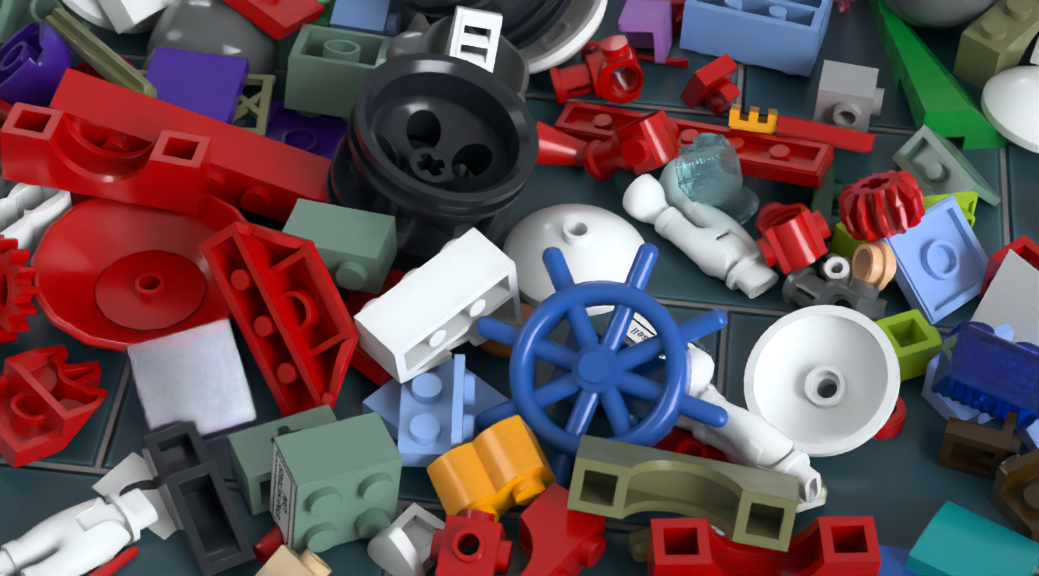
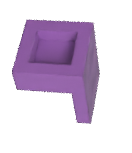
(648, 26)

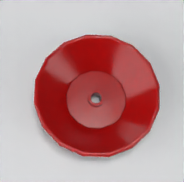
(130, 271)

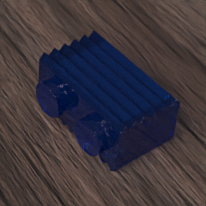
(989, 373)

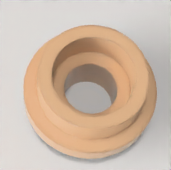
(874, 263)

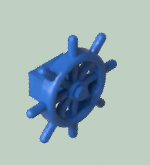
(599, 366)

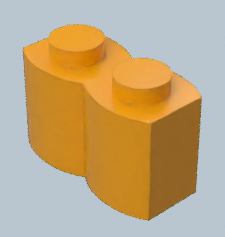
(493, 471)

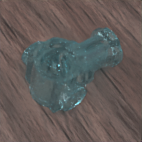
(713, 176)

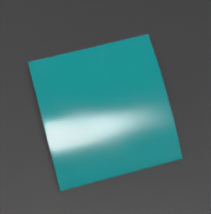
(971, 545)

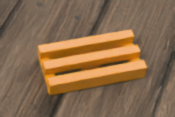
(752, 121)

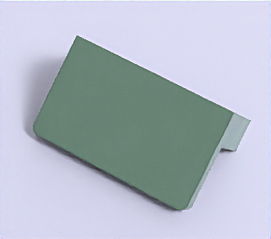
(941, 166)

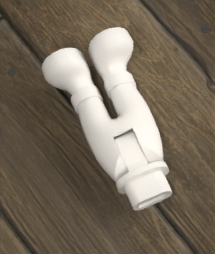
(700, 231)
(746, 435)
(79, 537)

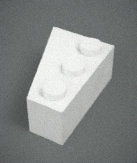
(439, 307)

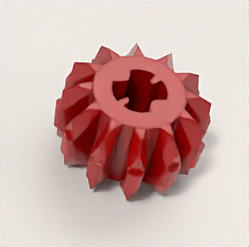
(881, 205)

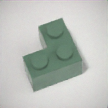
(351, 242)

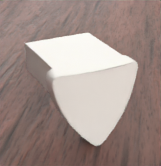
(406, 543)

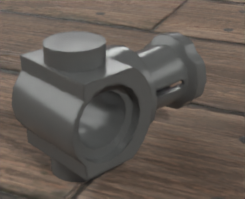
(857, 296)

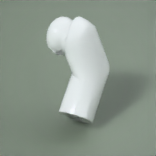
(837, 268)

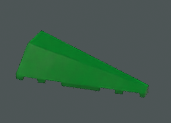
(929, 87)

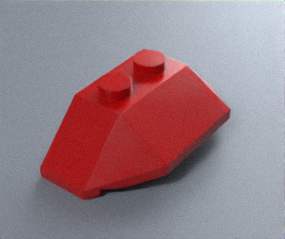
(285, 312)

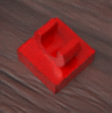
(713, 86)

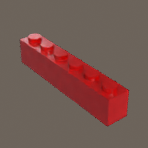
(244, 167)

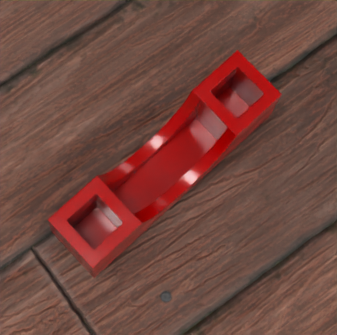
(48, 152)
(558, 538)
(823, 549)

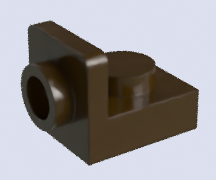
(977, 448)
(1017, 492)

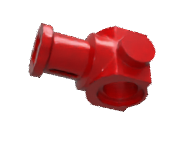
(598, 74)
(634, 147)
(790, 235)

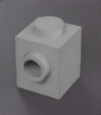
(848, 95)

